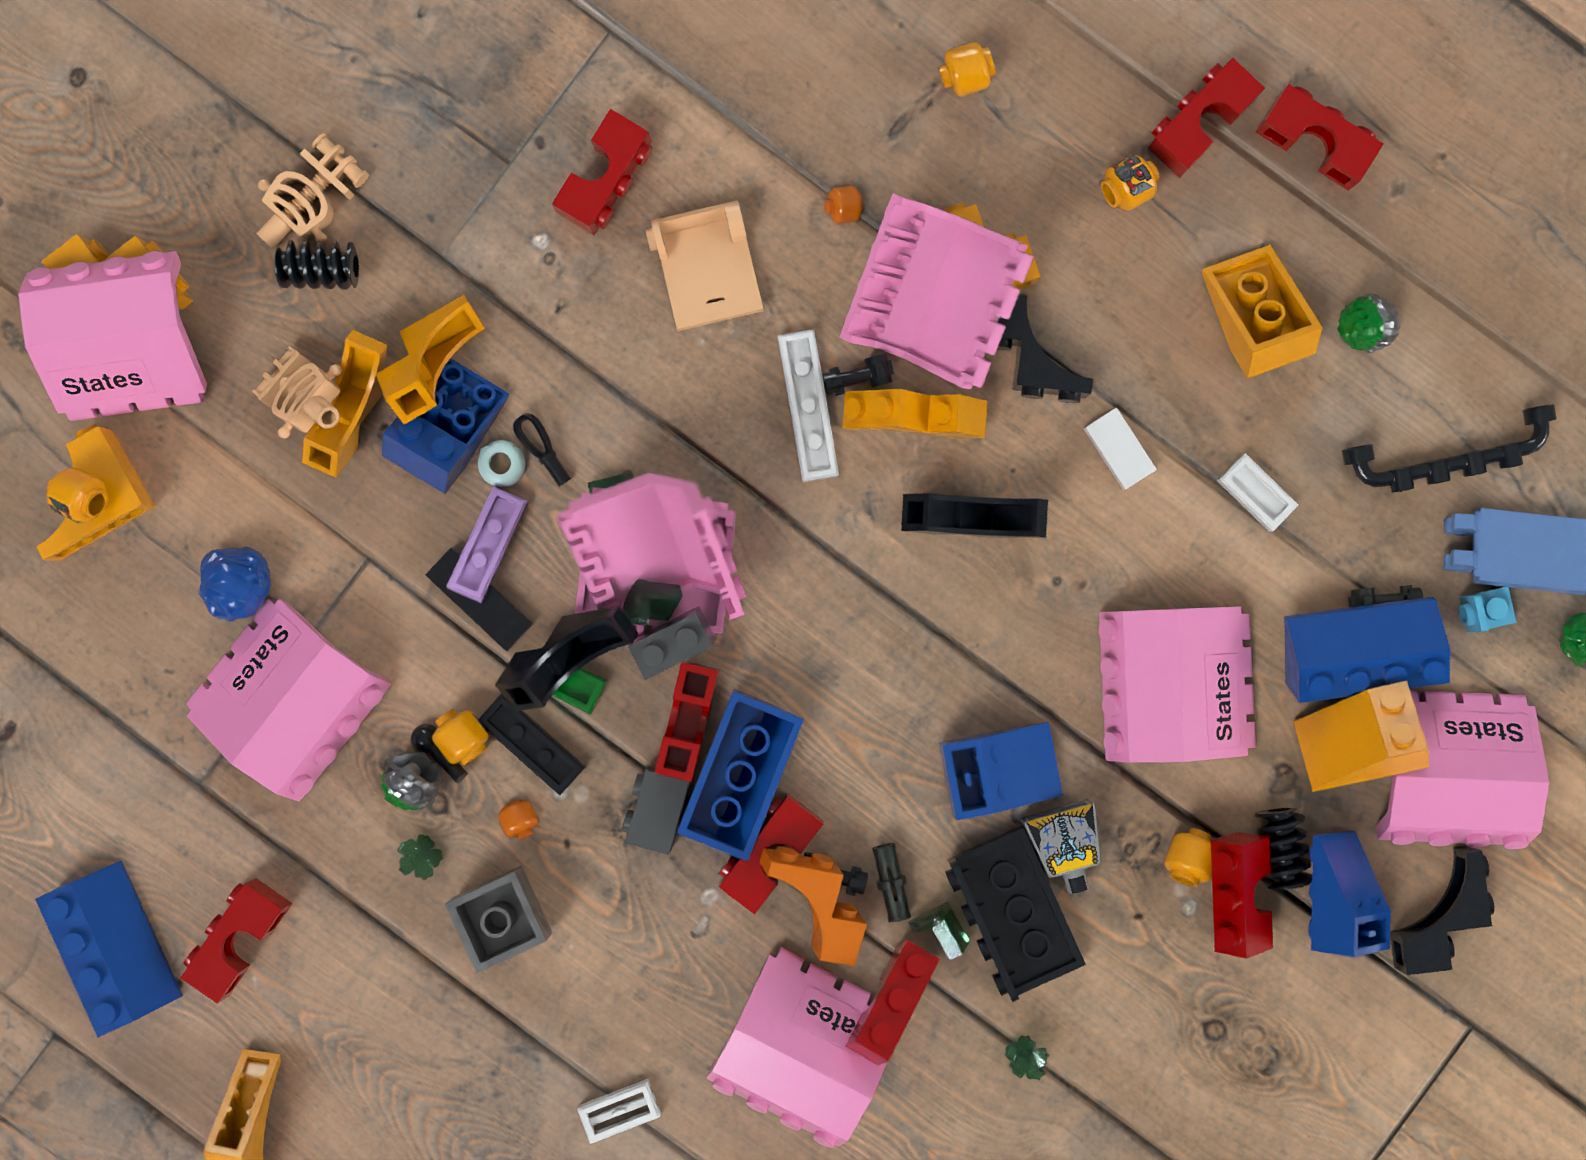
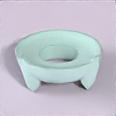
(517, 463)

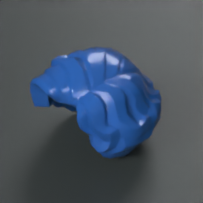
(234, 582)

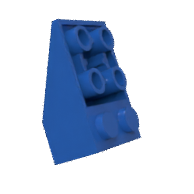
(446, 437)
(1000, 770)
(1346, 899)

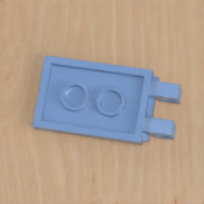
(1520, 550)

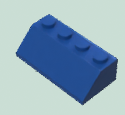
(1365, 648)
(740, 775)
(109, 948)

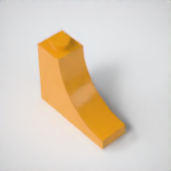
(101, 455)
(244, 1110)

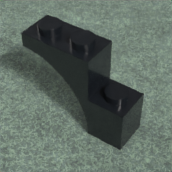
(1034, 370)
(974, 516)
(575, 641)
(1465, 905)

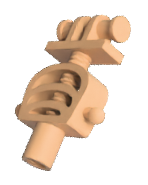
(283, 221)
(300, 393)

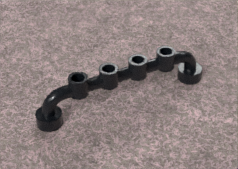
(1471, 463)

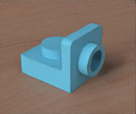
(1486, 609)

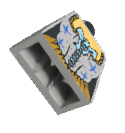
(1066, 842)

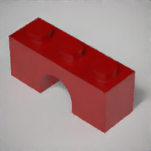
(1227, 94)
(1347, 146)
(591, 201)
(687, 721)
(786, 824)
(1237, 866)
(215, 966)
(894, 1004)

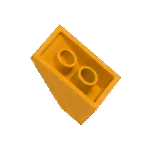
(1261, 311)
(1363, 738)

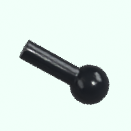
(422, 742)

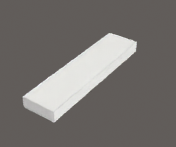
(808, 405)

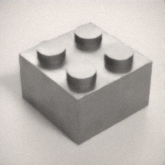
(499, 919)

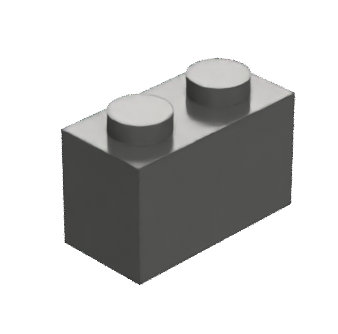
(672, 643)
(656, 811)

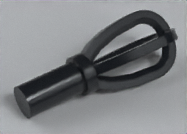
(549, 457)

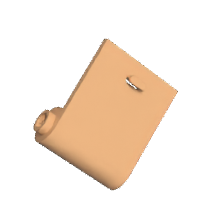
(706, 261)

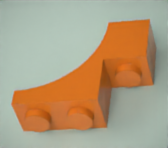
(836, 926)

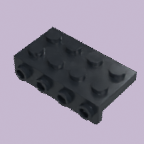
(1014, 913)

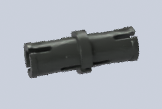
(896, 907)

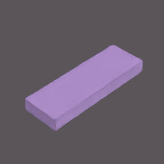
(487, 544)

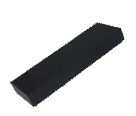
(495, 614)
(532, 744)

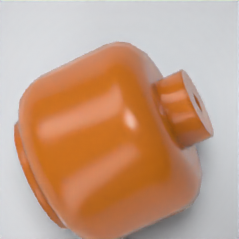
(844, 204)
(518, 819)

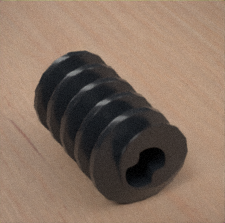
(317, 267)
(1285, 848)

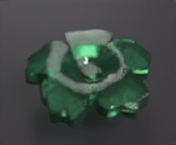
(419, 857)
(1026, 1059)

